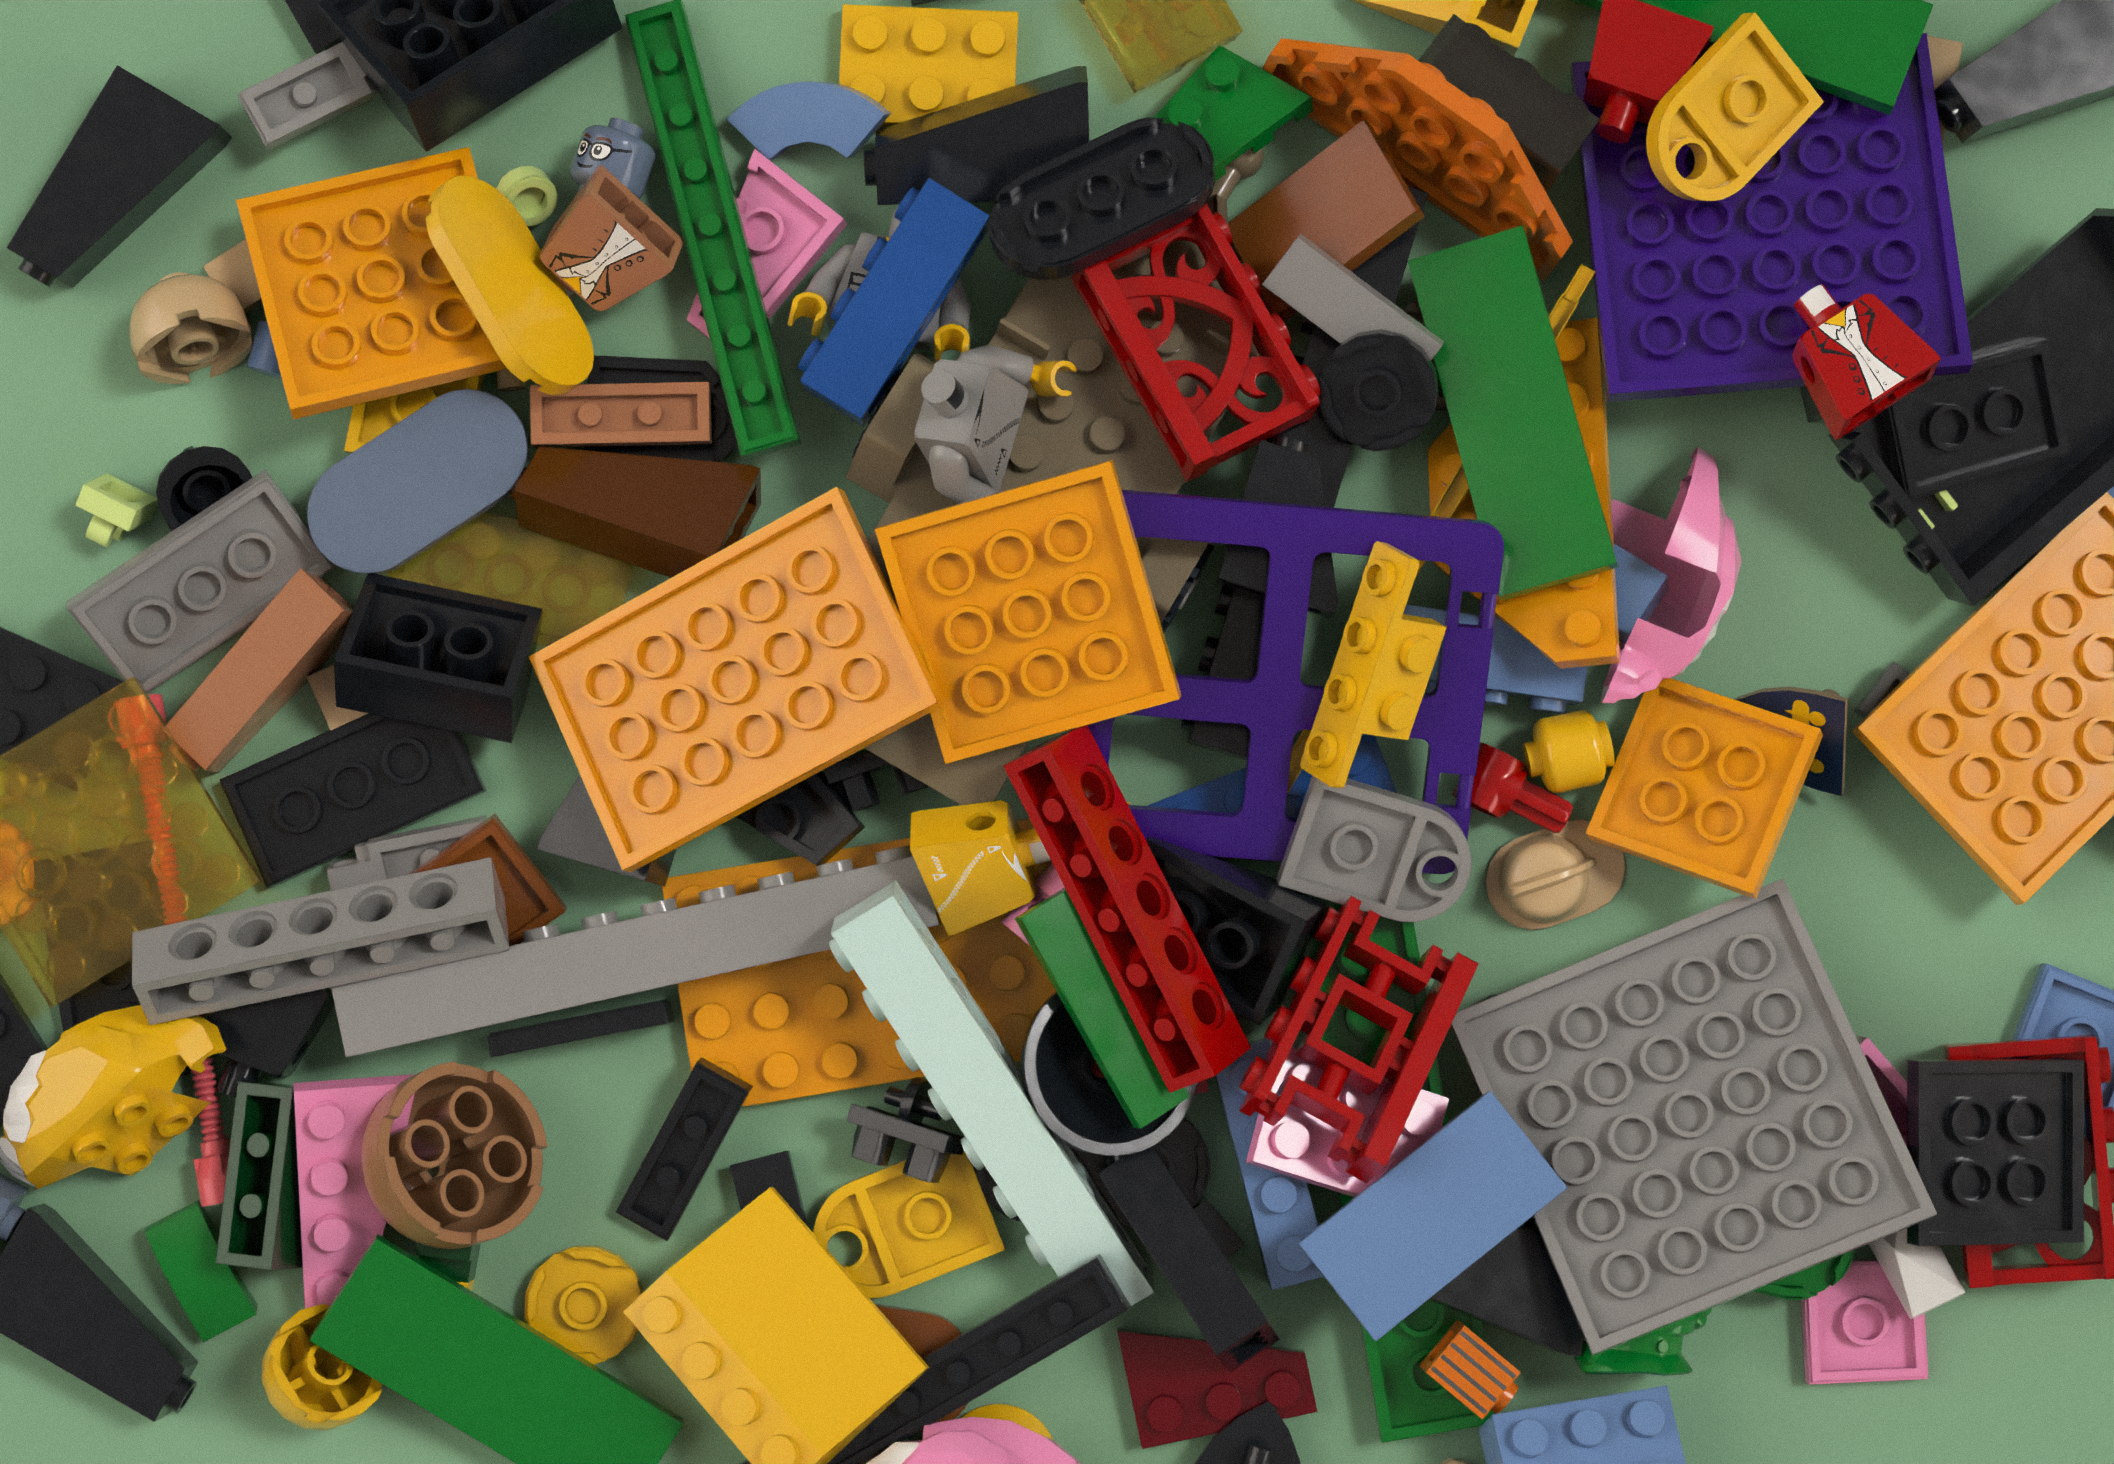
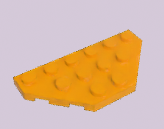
(1576, 619)

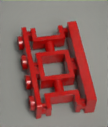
(1398, 1058)

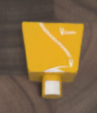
(975, 861)

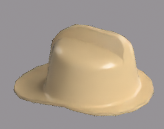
(1553, 877)

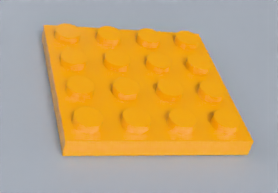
(359, 289)
(1030, 611)

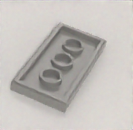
(198, 583)

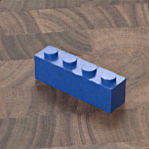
(895, 300)

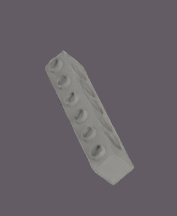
(319, 941)

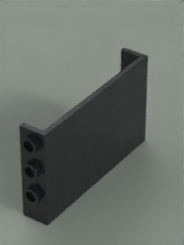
(2014, 514)

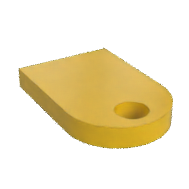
(1730, 111)
(911, 1225)

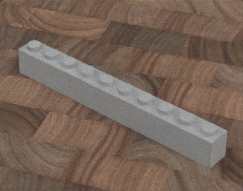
(620, 957)

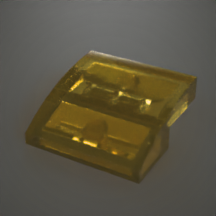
(1160, 36)

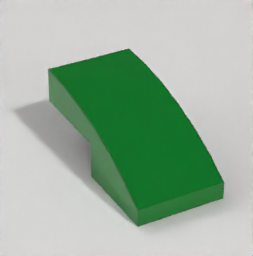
(207, 1291)

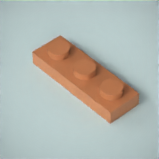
(622, 415)

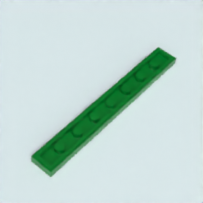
(712, 230)

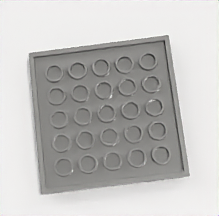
(1696, 1114)

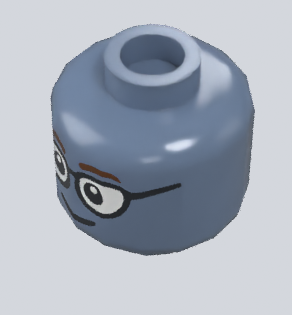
(618, 150)

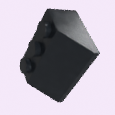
(437, 657)

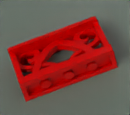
(1183, 419)
(2099, 1259)

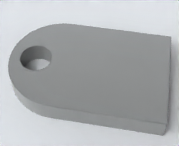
(1375, 849)

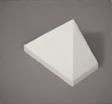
(1916, 1273)

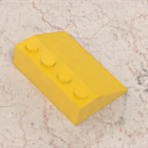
(776, 1337)

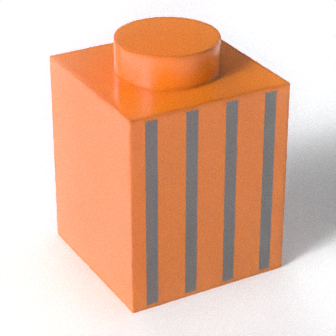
(1471, 1371)

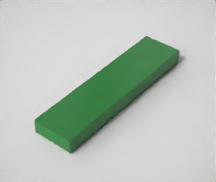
(1096, 1008)

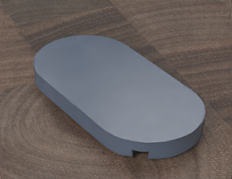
(418, 482)

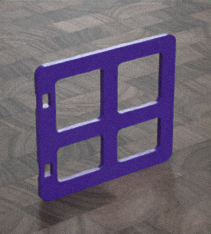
(1275, 699)

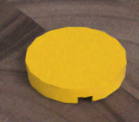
(581, 1301)

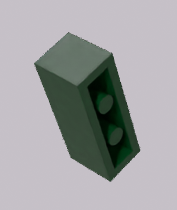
(261, 1182)

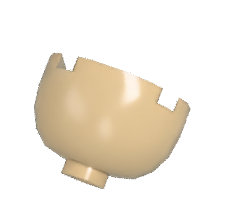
(188, 326)

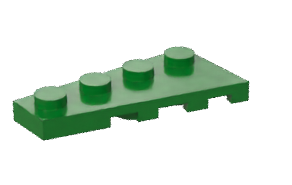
(1234, 106)

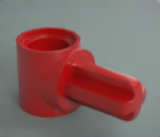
(1503, 787)

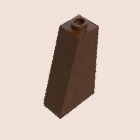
(638, 506)

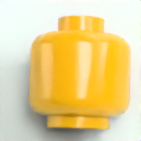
(1569, 751)

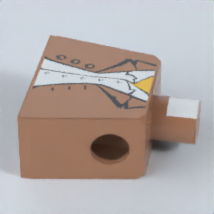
(609, 244)

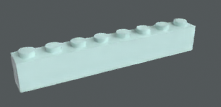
(982, 1090)

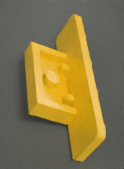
(1377, 668)

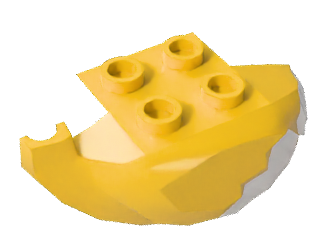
(104, 1096)

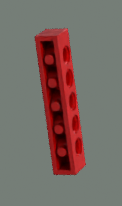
(1127, 908)

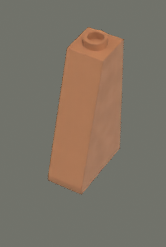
(262, 671)

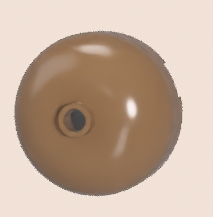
(480, 1153)

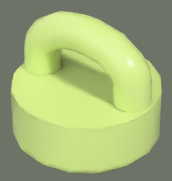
(530, 193)

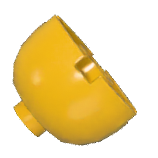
(311, 1383)

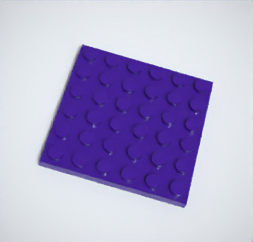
(1709, 288)

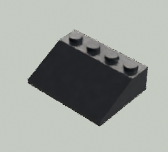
(463, 58)

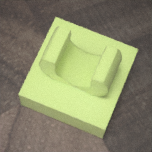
(115, 508)

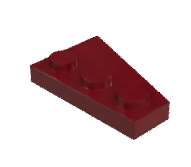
(1188, 1393)

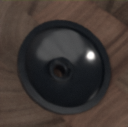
(1072, 1099)

